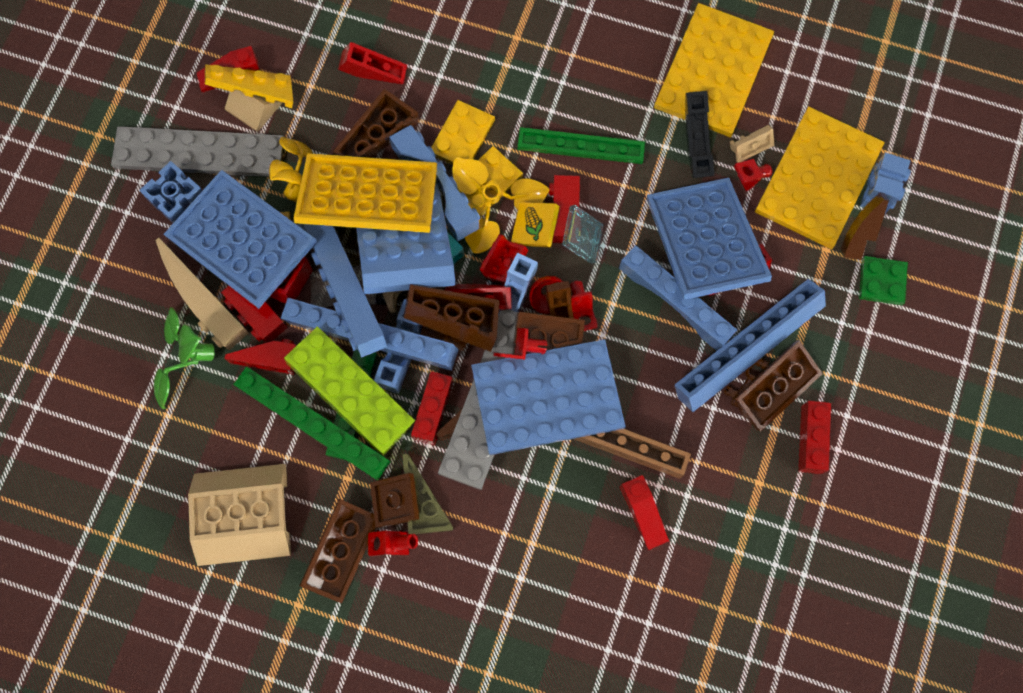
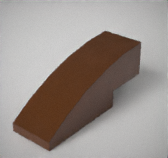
(865, 227)

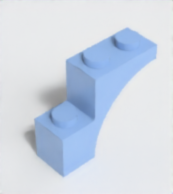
(519, 278)

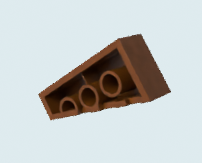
(379, 122)
(454, 314)

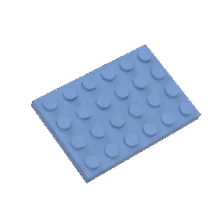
(240, 238)
(708, 238)
(547, 397)

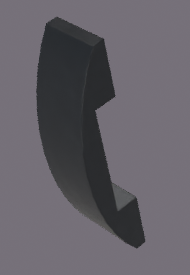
(698, 134)

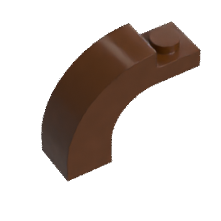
(559, 301)

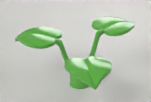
(188, 348)

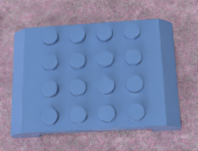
(402, 258)

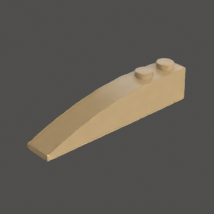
(202, 302)

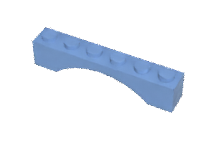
(458, 214)
(702, 318)

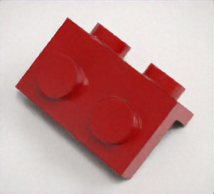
(500, 259)

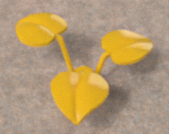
(283, 171)
(469, 177)

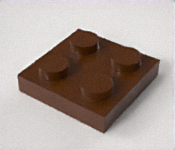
(394, 500)

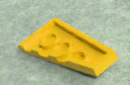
(251, 83)

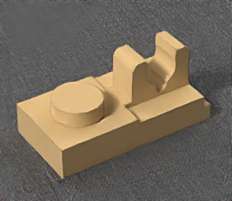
(753, 143)

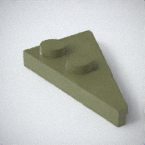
(431, 515)

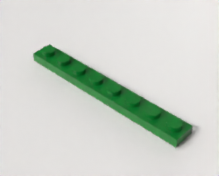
(312, 423)

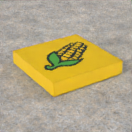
(535, 224)

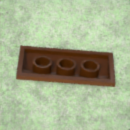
(778, 386)
(339, 551)

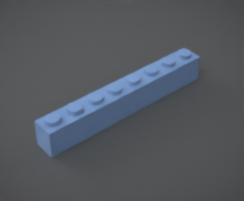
(346, 289)
(397, 340)
(750, 345)

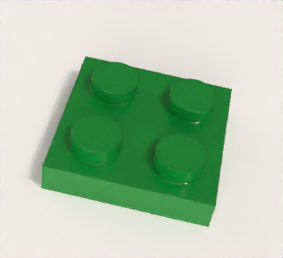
(883, 280)

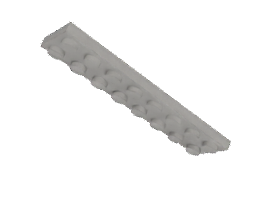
(196, 151)
(467, 453)

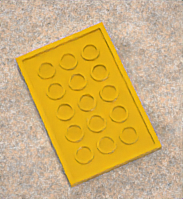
(716, 57)
(819, 177)
(366, 193)

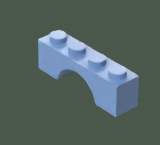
(394, 367)

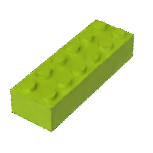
(349, 391)

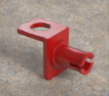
(751, 173)
(582, 304)
(524, 345)
(392, 543)

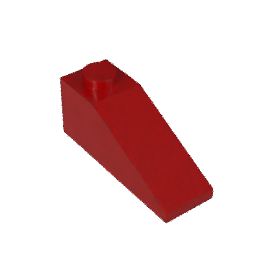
(240, 58)
(371, 65)
(500, 293)
(264, 356)
(644, 512)

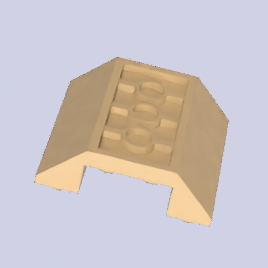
(238, 515)

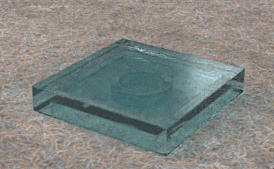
(583, 234)

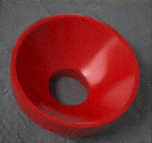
(538, 299)

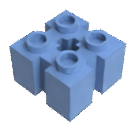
(887, 178)
(171, 192)

